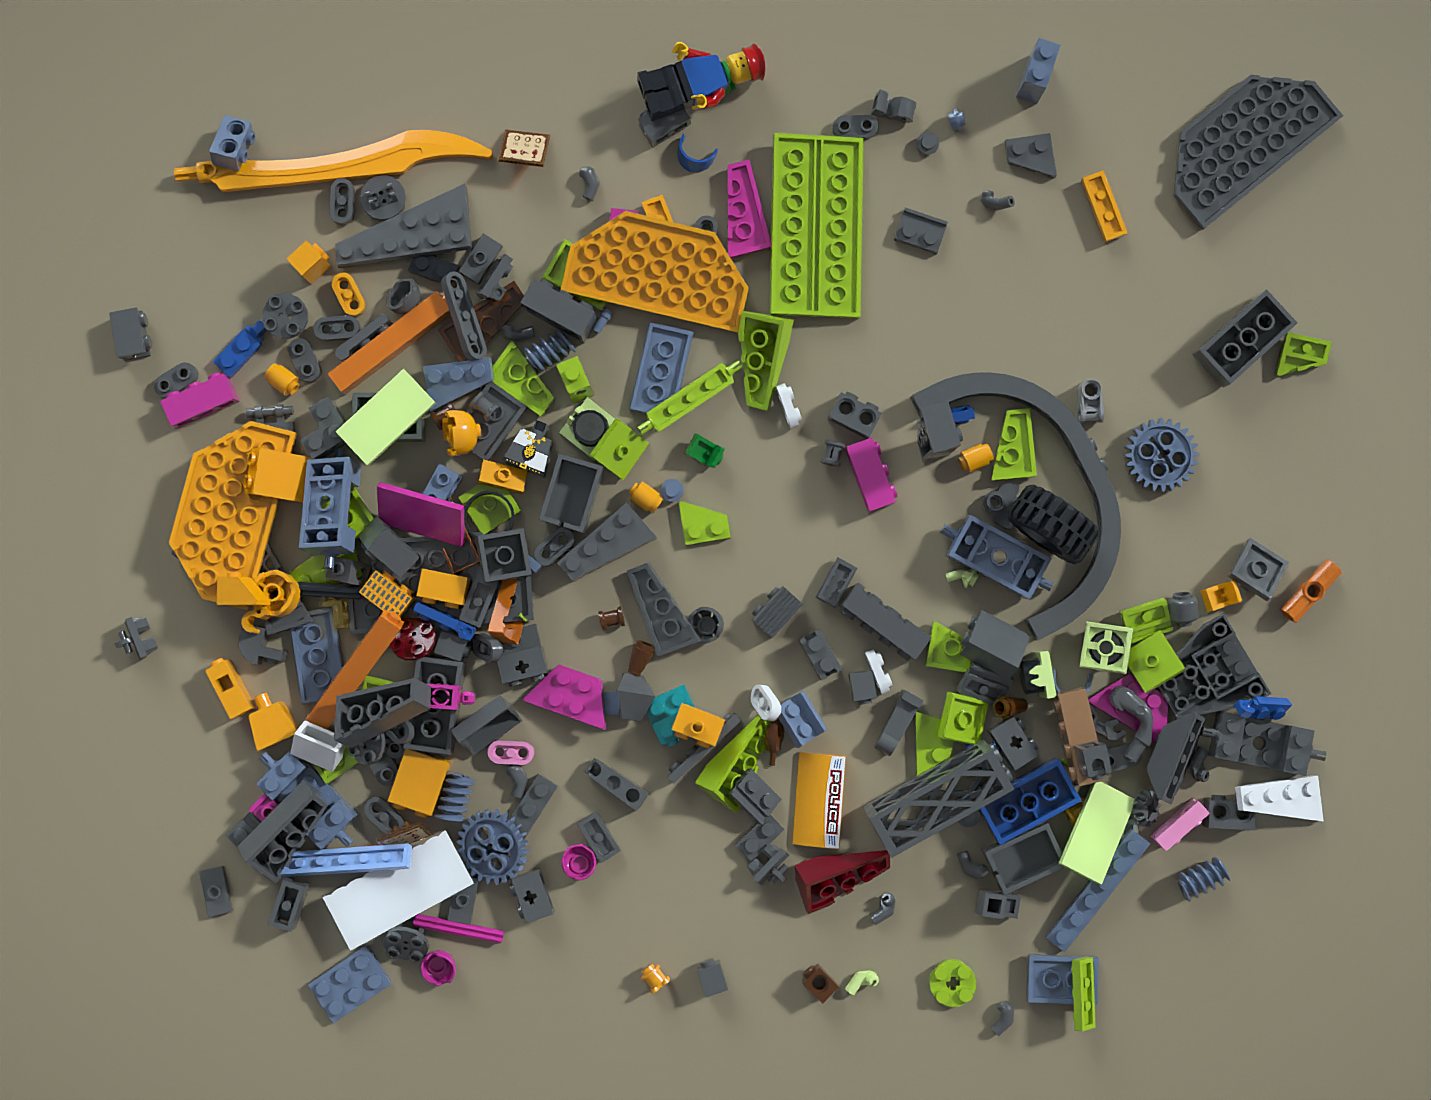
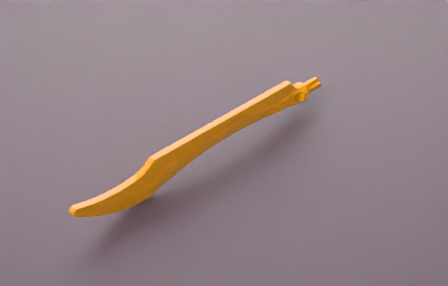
(385, 157)

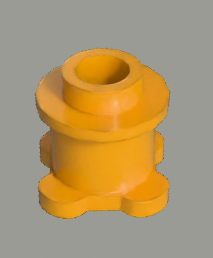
(654, 977)

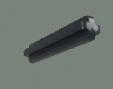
(330, 590)

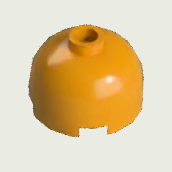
(460, 432)

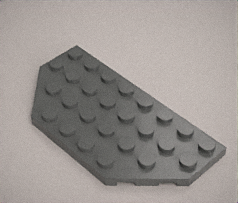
(1246, 141)
(431, 557)

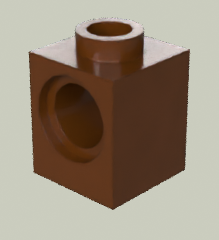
(824, 992)

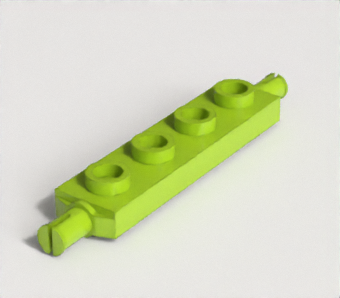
(689, 397)

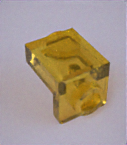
(340, 612)

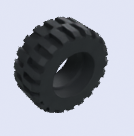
(1053, 524)

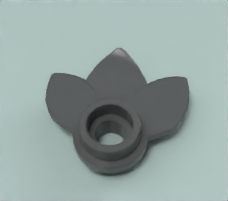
(1006, 497)

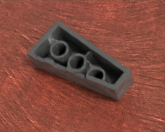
(937, 432)
(610, 541)
(885, 622)
(378, 709)
(282, 831)

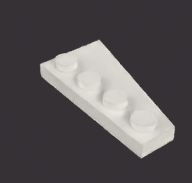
(1286, 797)

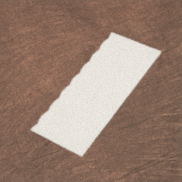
(393, 896)

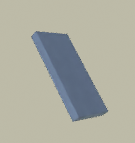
(660, 366)
(316, 654)

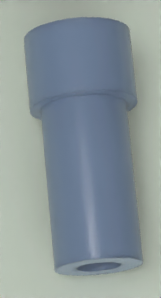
(605, 315)

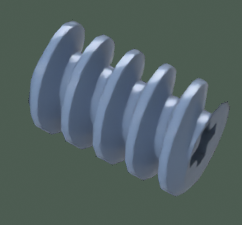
(549, 350)
(456, 798)
(1202, 878)

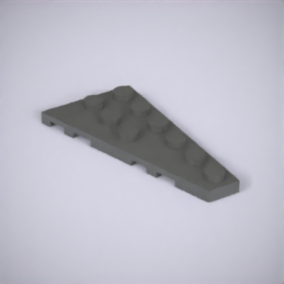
(424, 230)

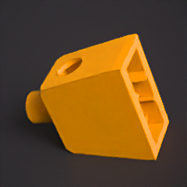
(271, 722)

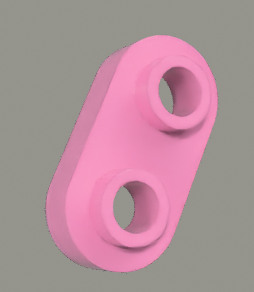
(511, 752)

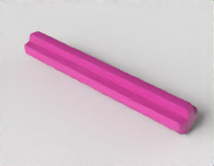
(459, 929)

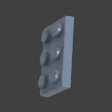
(1052, 980)
(350, 983)

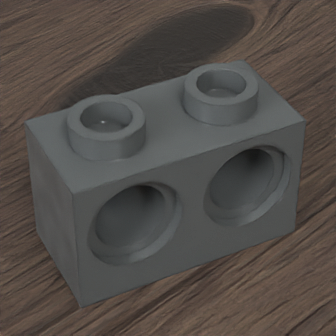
(852, 420)
(1228, 817)

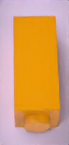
(230, 688)

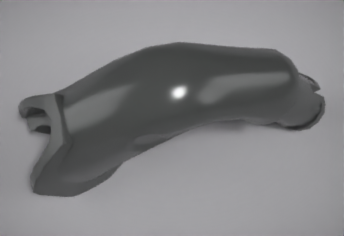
(1127, 700)

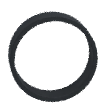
(487, 493)

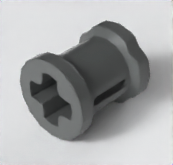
(484, 406)
(832, 453)

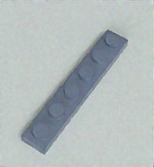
(1094, 895)

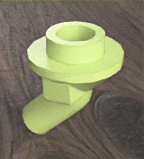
(968, 577)

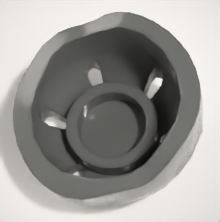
(403, 296)
(707, 625)

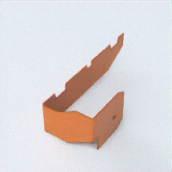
(467, 567)
(497, 628)

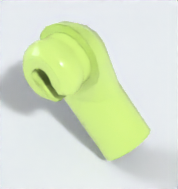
(862, 978)

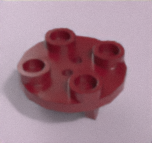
(422, 641)

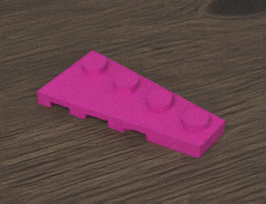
(745, 215)

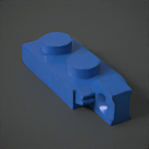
(241, 349)
(445, 620)
(1263, 707)

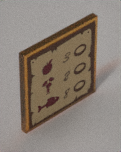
(524, 148)
(409, 834)

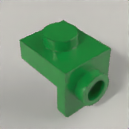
(704, 451)

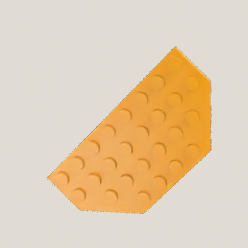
(658, 270)
(216, 521)

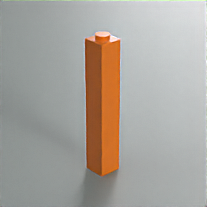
(390, 343)
(356, 667)

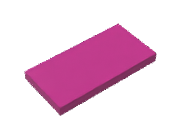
(421, 514)

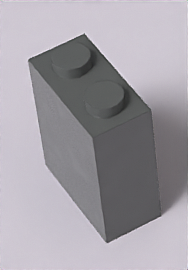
(994, 644)

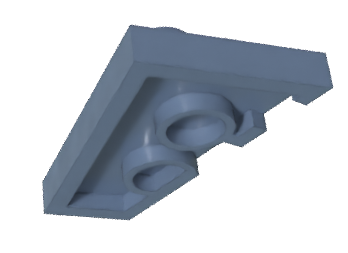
(455, 379)

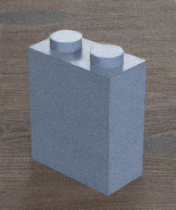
(1038, 70)

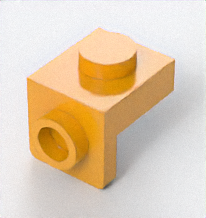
(1221, 595)

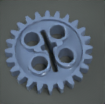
(1178, 443)
(493, 846)

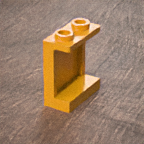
(276, 474)
(419, 782)

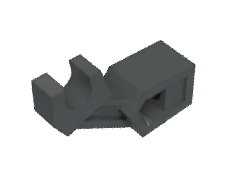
(1106, 727)

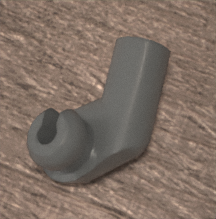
(591, 180)
(519, 777)
(971, 869)
(1006, 1018)

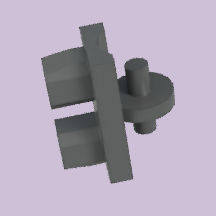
(134, 628)
(762, 872)

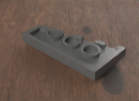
(662, 615)
(298, 616)

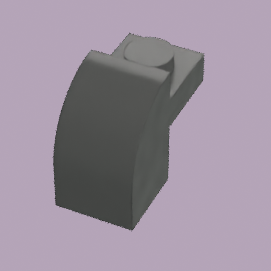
(254, 647)
(996, 904)

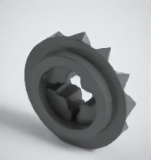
(1140, 813)

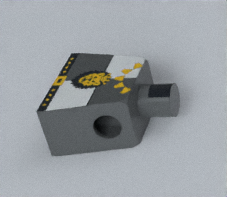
(531, 450)

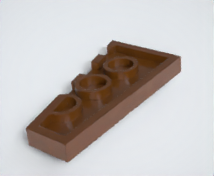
(491, 318)

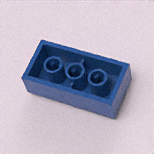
(1041, 805)

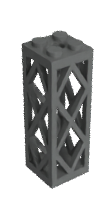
(946, 811)

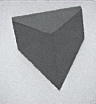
(634, 697)

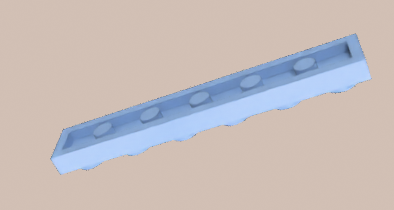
(349, 860)

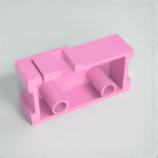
(1179, 824)

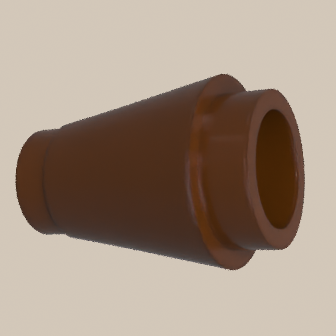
(640, 656)
(1009, 706)

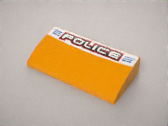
(819, 800)

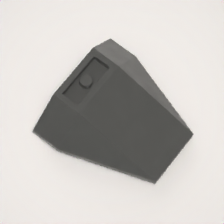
(1215, 672)

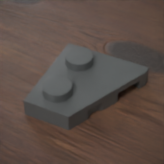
(1032, 153)

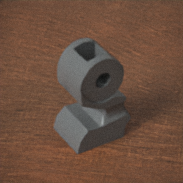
(898, 108)

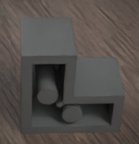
(324, 439)
(384, 544)

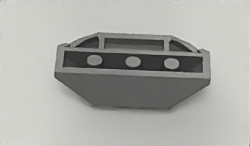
(1173, 754)

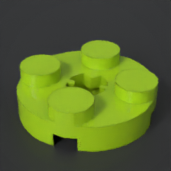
(942, 974)

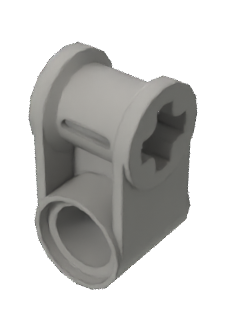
(1090, 403)

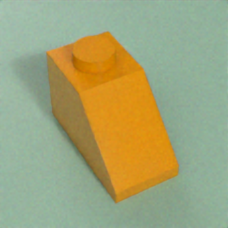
(239, 591)

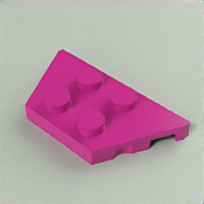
(571, 695)
(1154, 700)

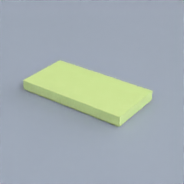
(385, 417)
(1097, 832)

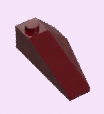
(829, 876)

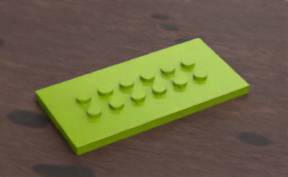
(816, 226)

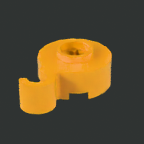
(279, 606)

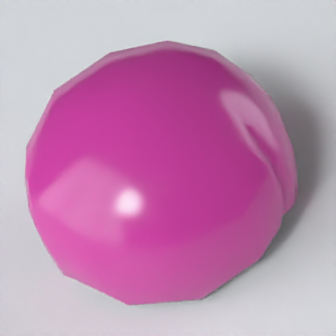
(578, 862)
(438, 967)

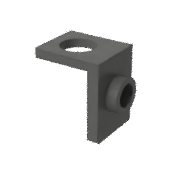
(346, 570)

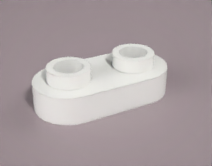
(785, 396)
(882, 680)
(765, 702)

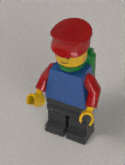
(697, 79)

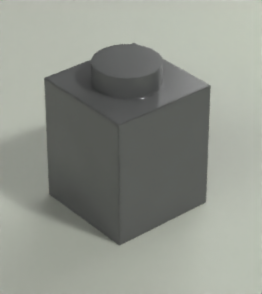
(452, 646)
(862, 687)
(712, 977)

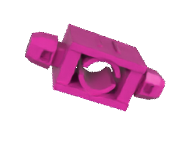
(465, 698)

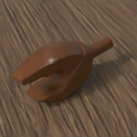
(774, 739)

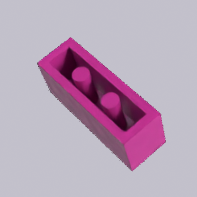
(199, 400)
(871, 474)

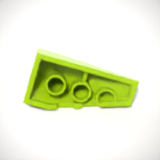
(764, 348)
(732, 761)

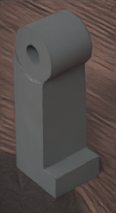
(898, 722)
(617, 784)

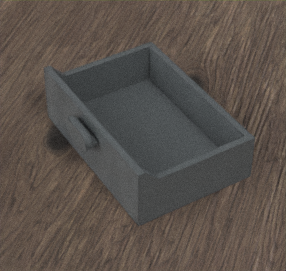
(486, 725)

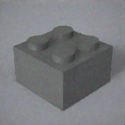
(503, 555)

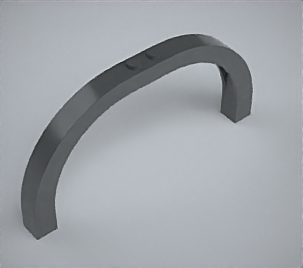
(1090, 466)

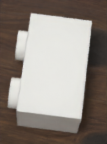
(317, 746)

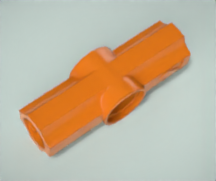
(1301, 601)

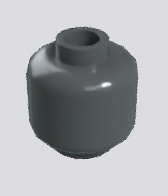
(1183, 608)

